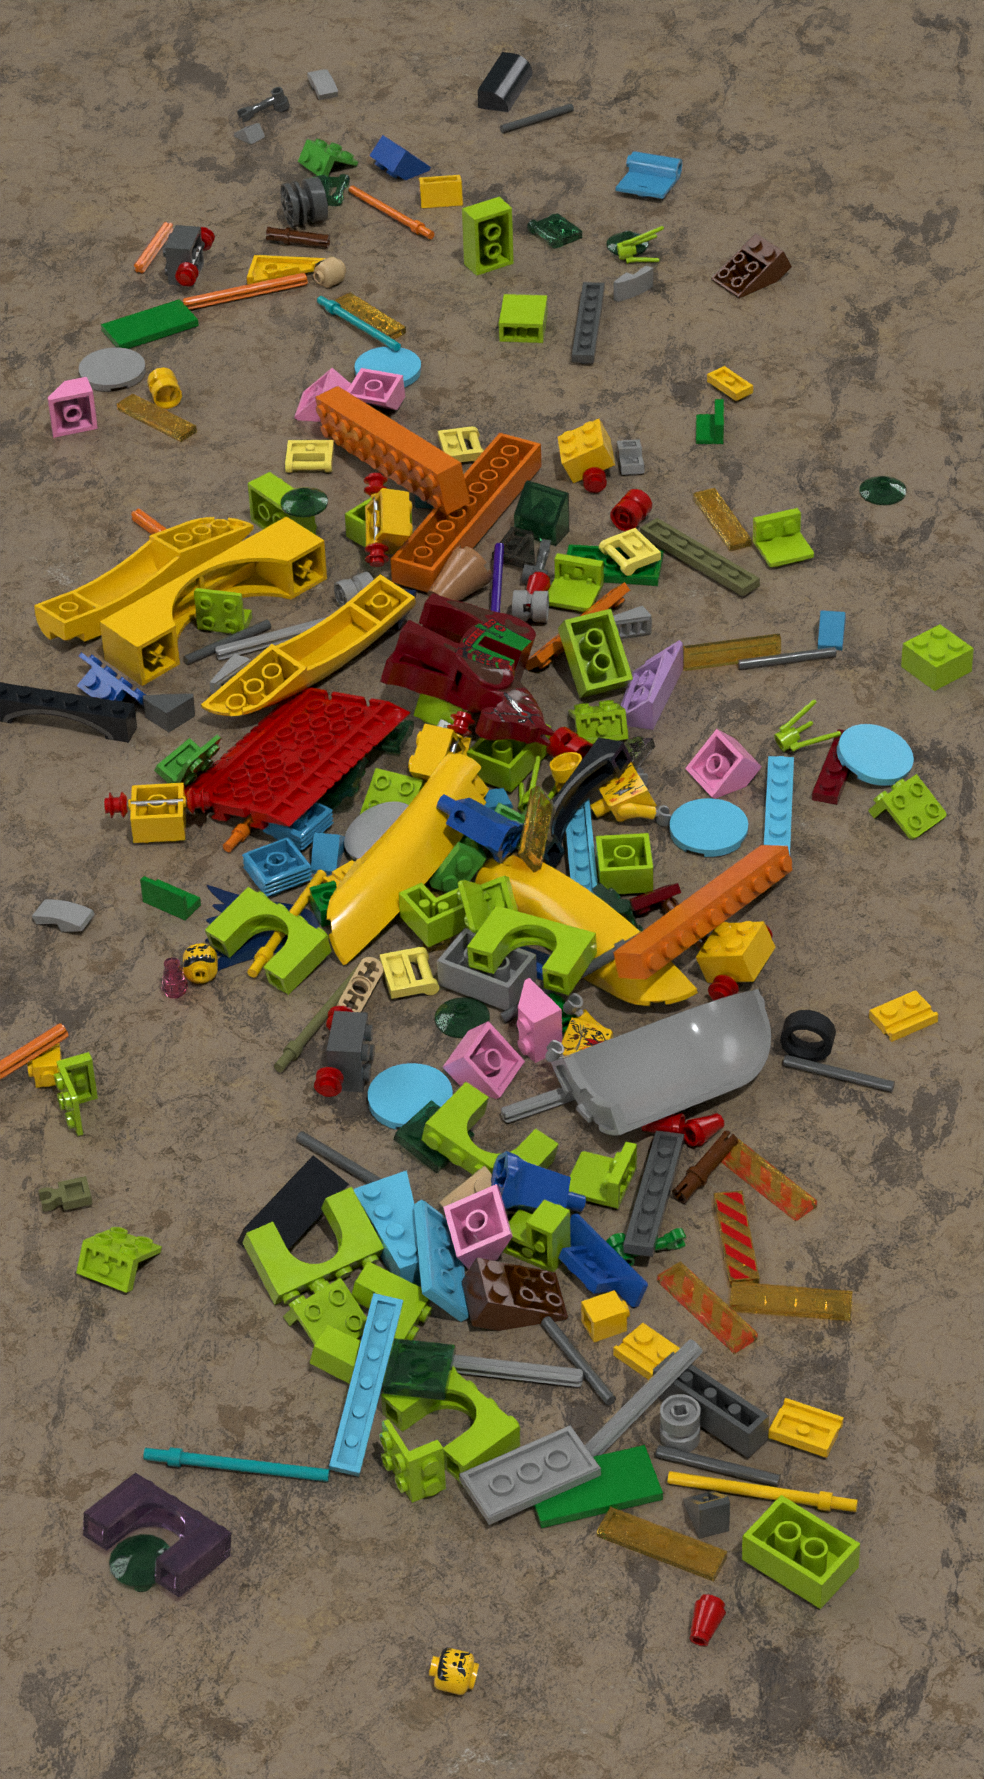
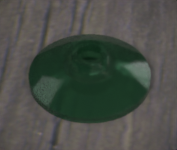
(623, 236)
(882, 490)
(304, 502)
(460, 1015)

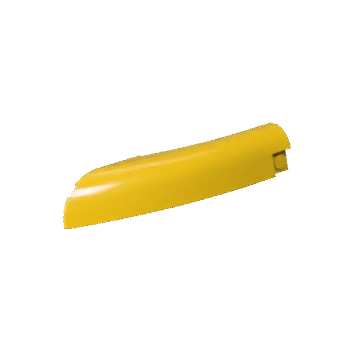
(147, 569)
(314, 653)
(400, 858)
(565, 901)

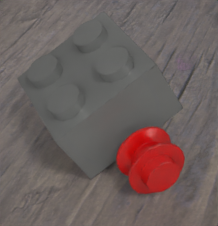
(185, 253)
(347, 1053)

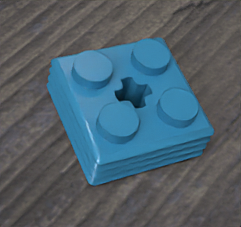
(302, 831)
(277, 867)

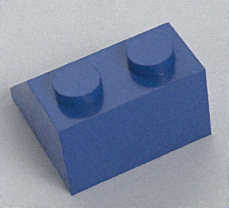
(397, 160)

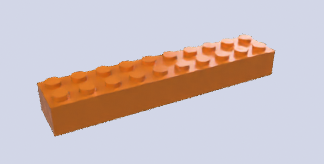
(392, 450)
(491, 487)

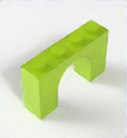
(255, 913)
(511, 929)
(449, 1134)
(288, 1277)
(337, 1351)
(486, 1439)

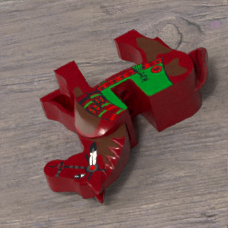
(473, 663)

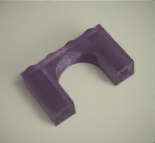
(143, 1504)

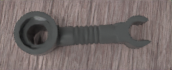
(278, 100)
(544, 552)

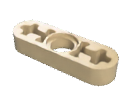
(359, 979)

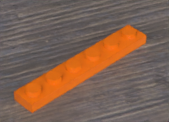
(555, 646)

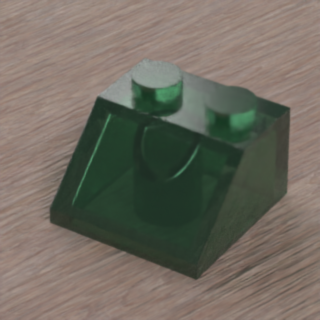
(543, 512)

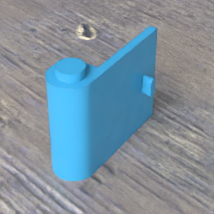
(650, 175)

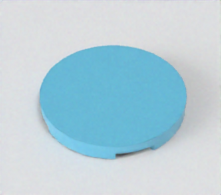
(387, 360)
(875, 754)
(708, 827)
(404, 1091)

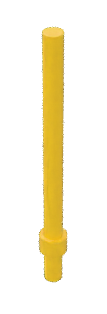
(265, 953)
(824, 1500)

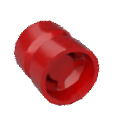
(631, 510)
(567, 741)

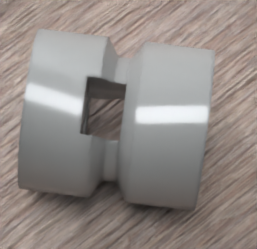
(347, 588)
(539, 605)
(680, 1422)

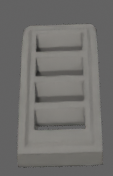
(640, 620)
(230, 669)

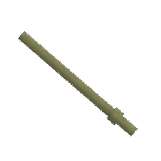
(295, 1048)

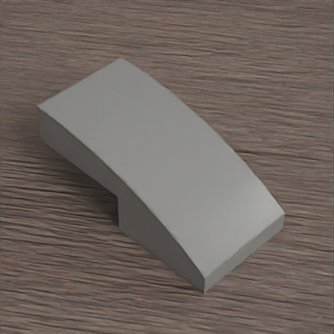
(323, 84)
(633, 285)
(630, 457)
(65, 914)

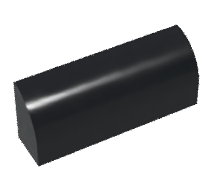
(504, 82)
(298, 1202)

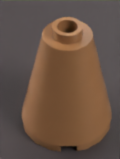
(461, 575)

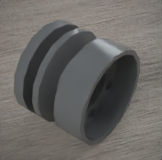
(304, 201)

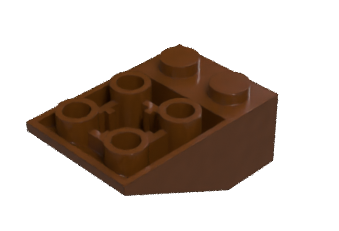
(753, 267)
(511, 1295)

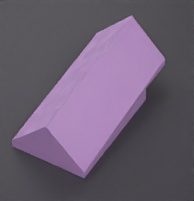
(652, 687)

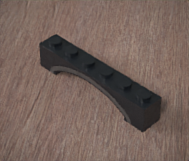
(109, 717)
(601, 764)

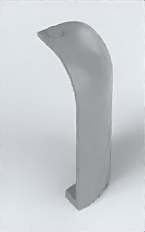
(668, 1063)

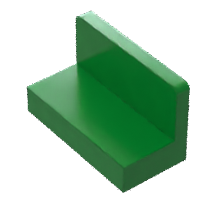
(711, 426)
(169, 898)

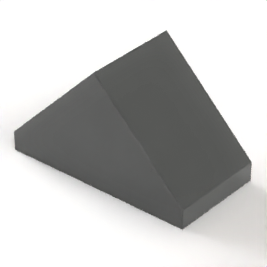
(169, 709)
(708, 1513)

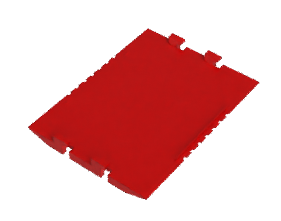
(295, 756)

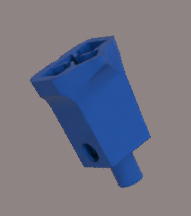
(482, 825)
(527, 1185)

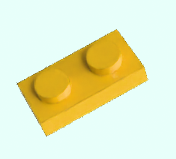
(730, 383)

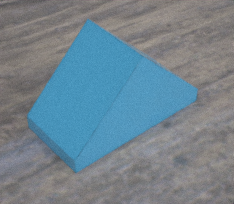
(831, 629)
(326, 852)

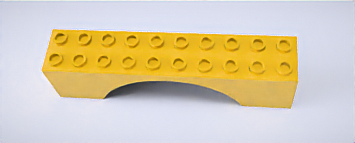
(271, 563)

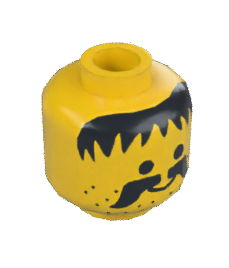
(200, 963)
(454, 1671)

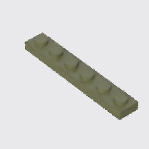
(700, 557)

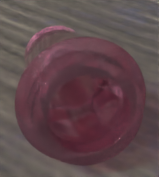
(173, 981)

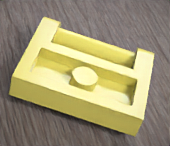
(453, 443)
(309, 455)
(635, 545)
(400, 975)

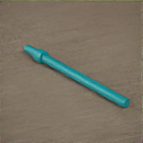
(335, 309)
(177, 1457)

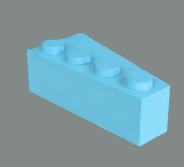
(392, 1215)

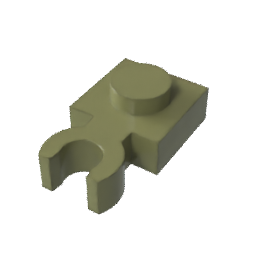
(70, 1194)

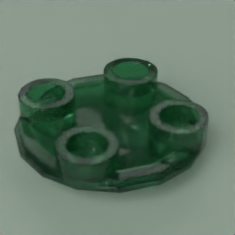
(135, 1560)

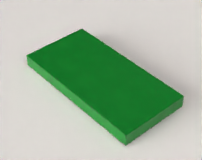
(150, 325)
(645, 575)
(624, 1483)

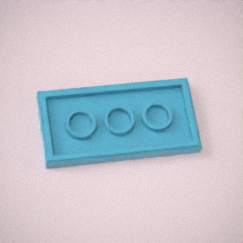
(439, 1266)

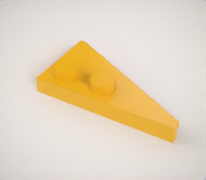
(273, 267)

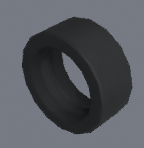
(813, 1022)

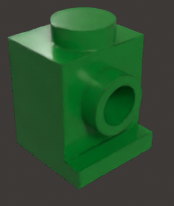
(320, 897)

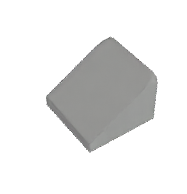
(250, 134)

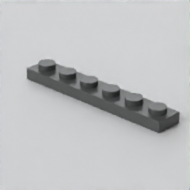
(588, 322)
(654, 1193)

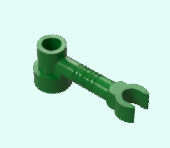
(670, 1240)

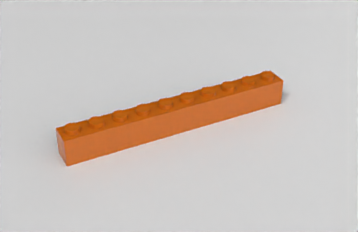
(702, 912)

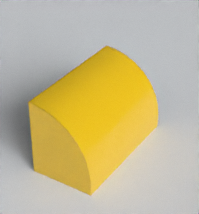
(440, 191)

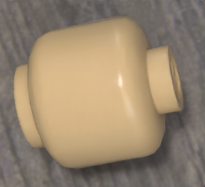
(329, 272)

